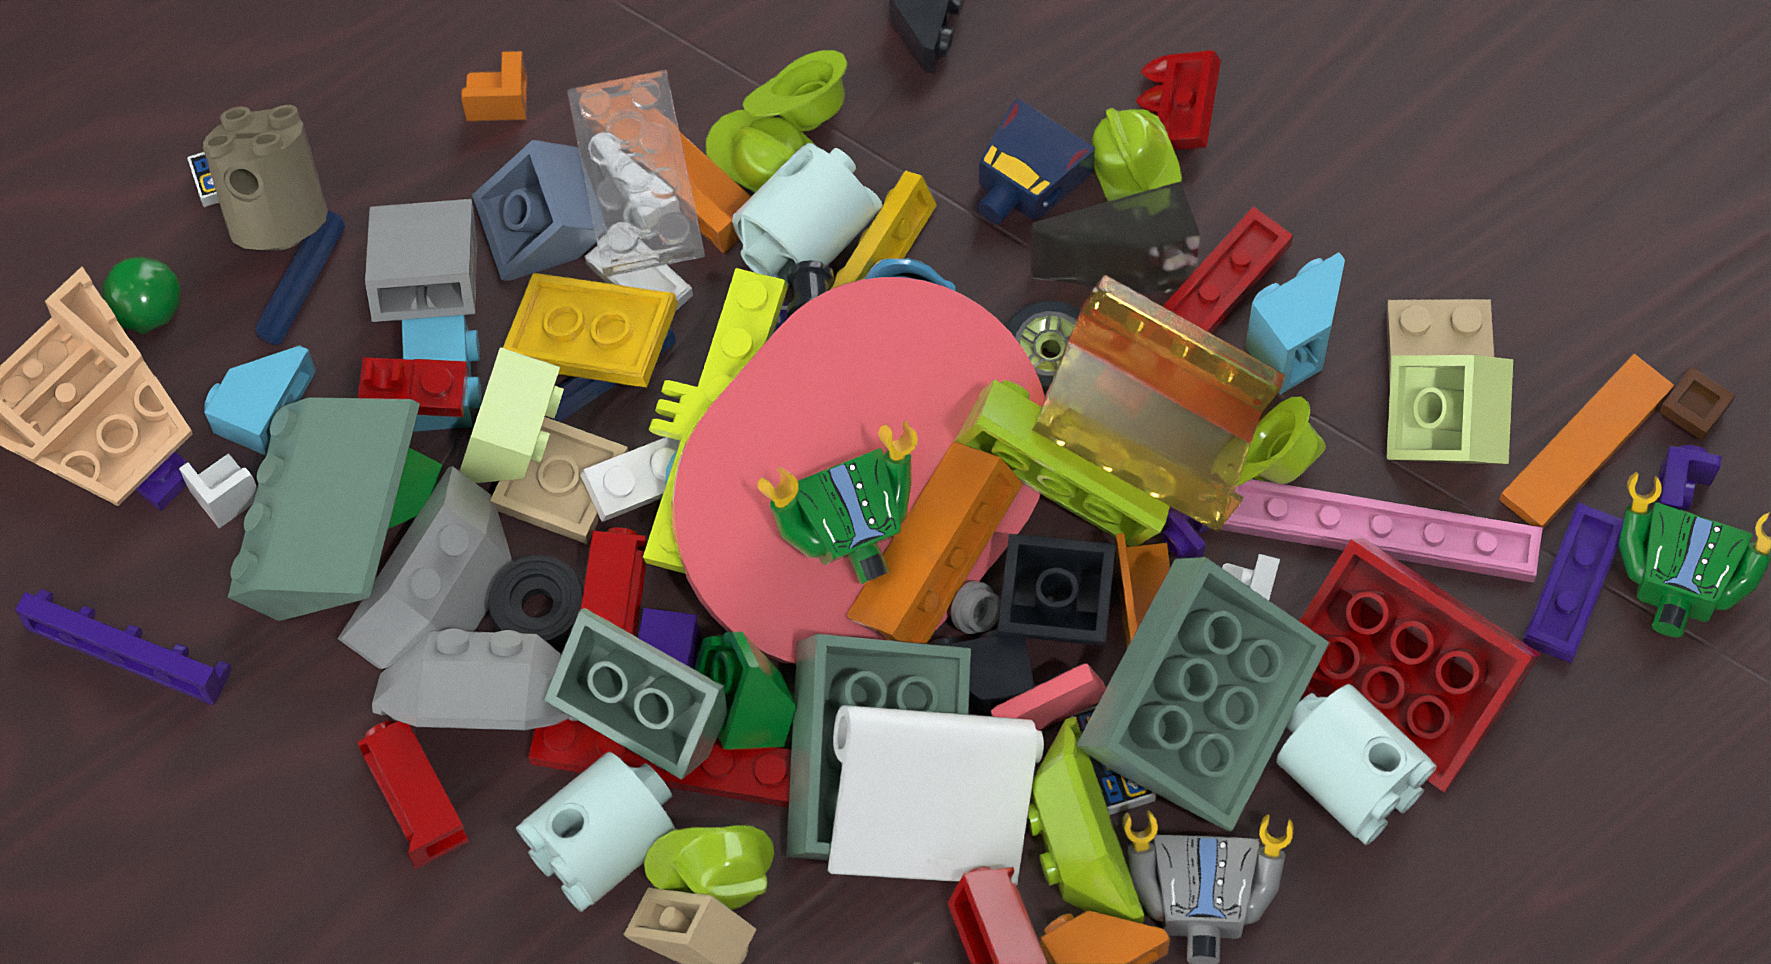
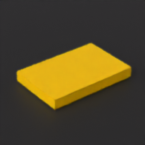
(592, 328)

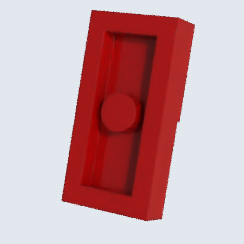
(433, 383)

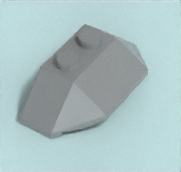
(435, 575)
(472, 682)

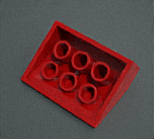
(1414, 655)

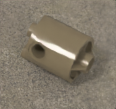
(265, 177)

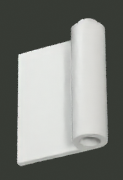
(931, 792)

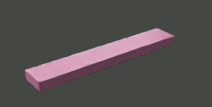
(1395, 528)

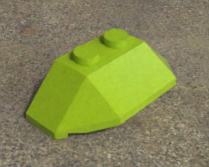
(1078, 832)

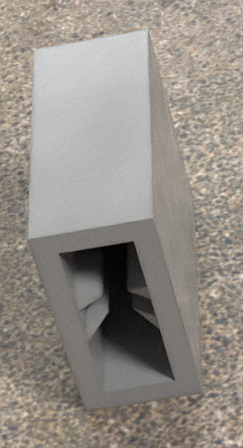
(421, 260)

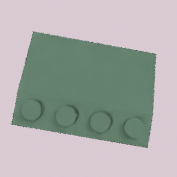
(322, 504)
(858, 674)
(1203, 692)

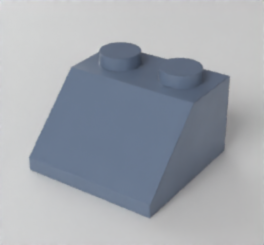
(536, 210)

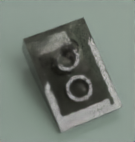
(1136, 240)

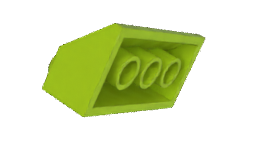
(1003, 427)

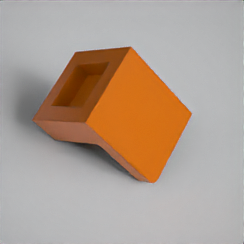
(497, 93)

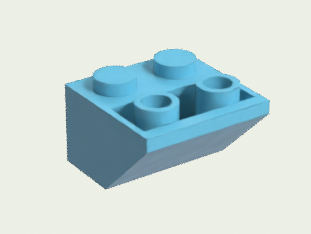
(1294, 321)

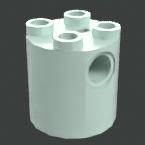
(804, 212)
(1353, 760)
(598, 827)

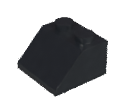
(1057, 589)

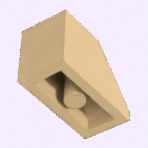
(690, 928)

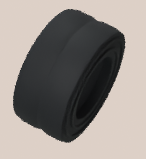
(531, 577)

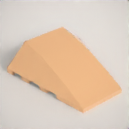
(86, 398)

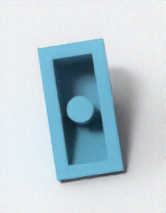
(252, 395)

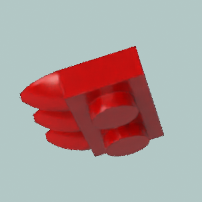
(1185, 97)

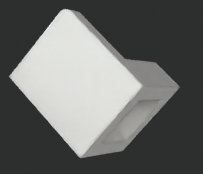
(221, 489)

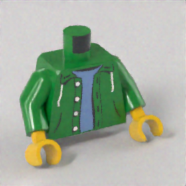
(848, 505)
(1688, 560)

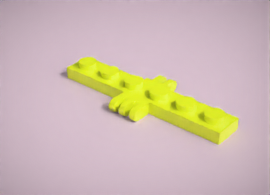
(742, 330)

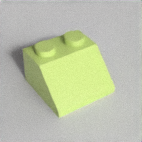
(1450, 409)
(511, 418)

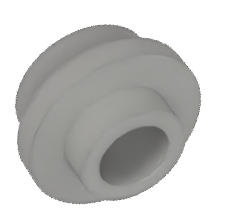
(975, 608)

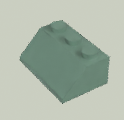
(637, 695)

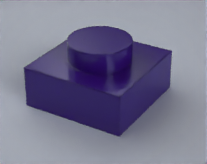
(164, 482)

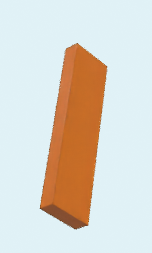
(1586, 442)

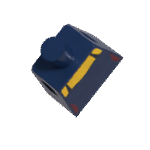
(1031, 165)

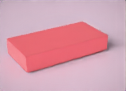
(1055, 698)

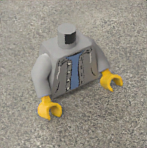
(1205, 883)

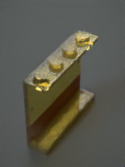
(1157, 402)

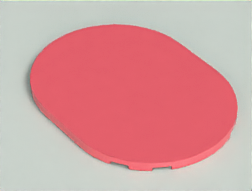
(812, 402)

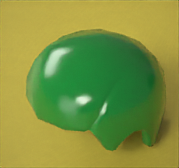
(142, 293)

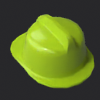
(803, 92)
(752, 146)
(1133, 153)
(1282, 444)
(712, 862)

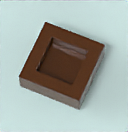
(1697, 403)

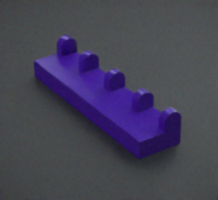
(121, 647)

